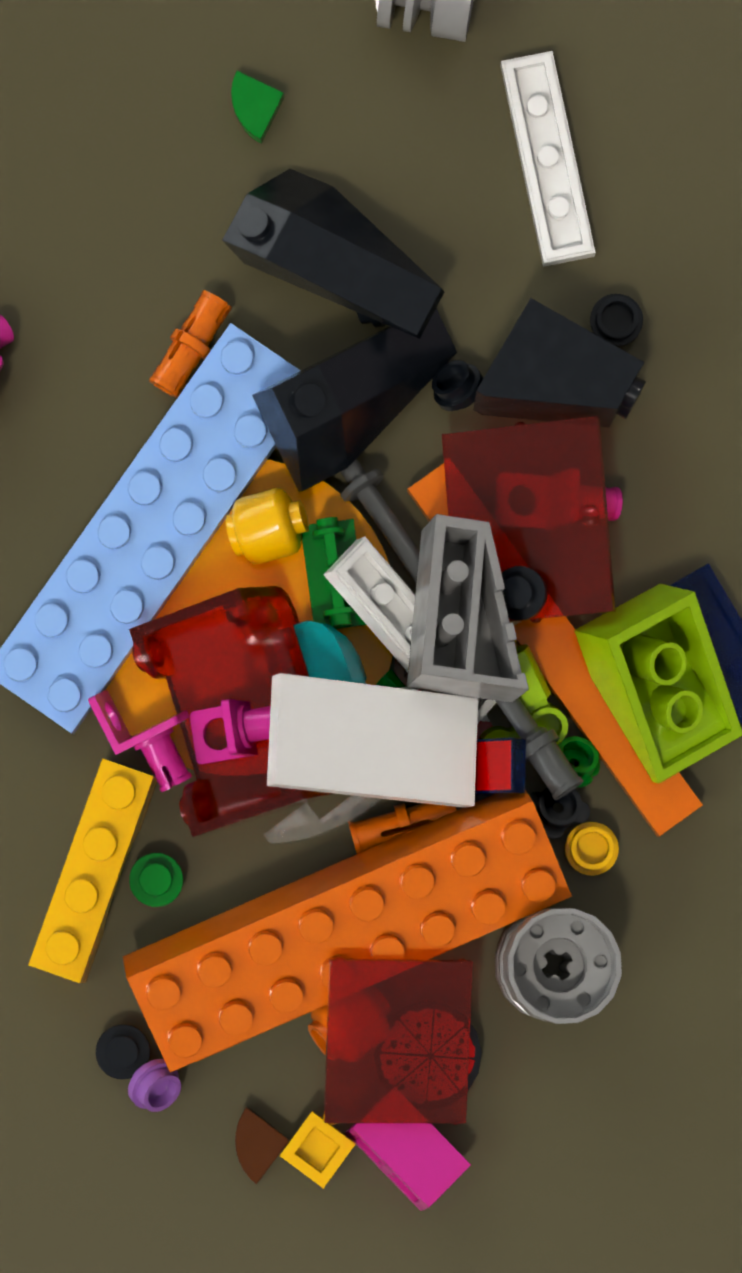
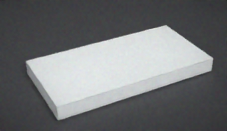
(372, 741)

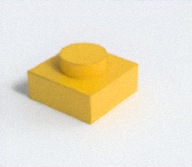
(317, 1149)

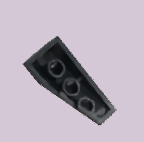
(328, 247)

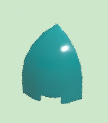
(329, 653)

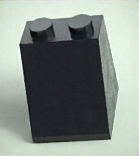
(558, 373)

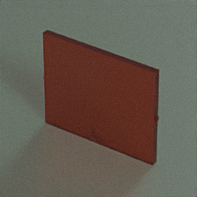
(543, 505)

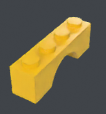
(92, 871)

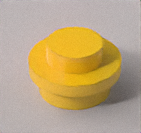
(591, 848)

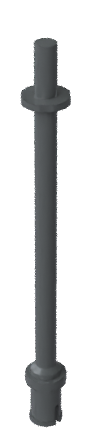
(540, 743)

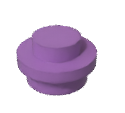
(154, 1086)

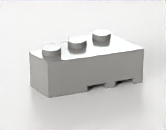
(461, 617)

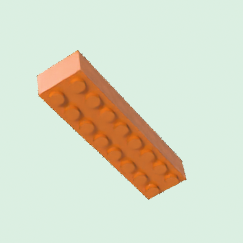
(388, 902)

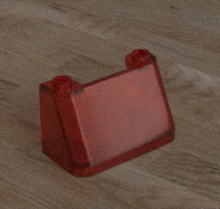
(217, 654)

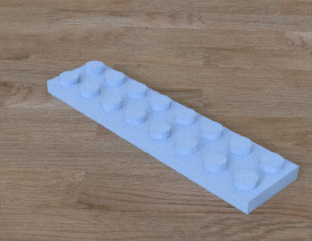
(145, 533)

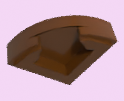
(257, 1144)

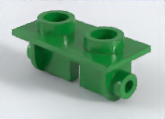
(322, 548)

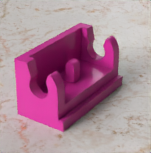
(412, 1157)

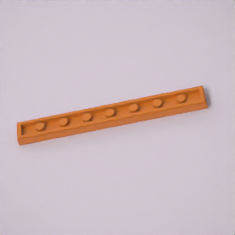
(568, 678)

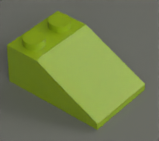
(661, 679)

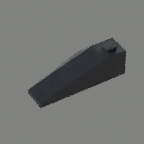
(346, 400)

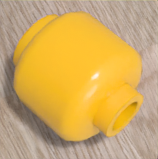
(266, 526)

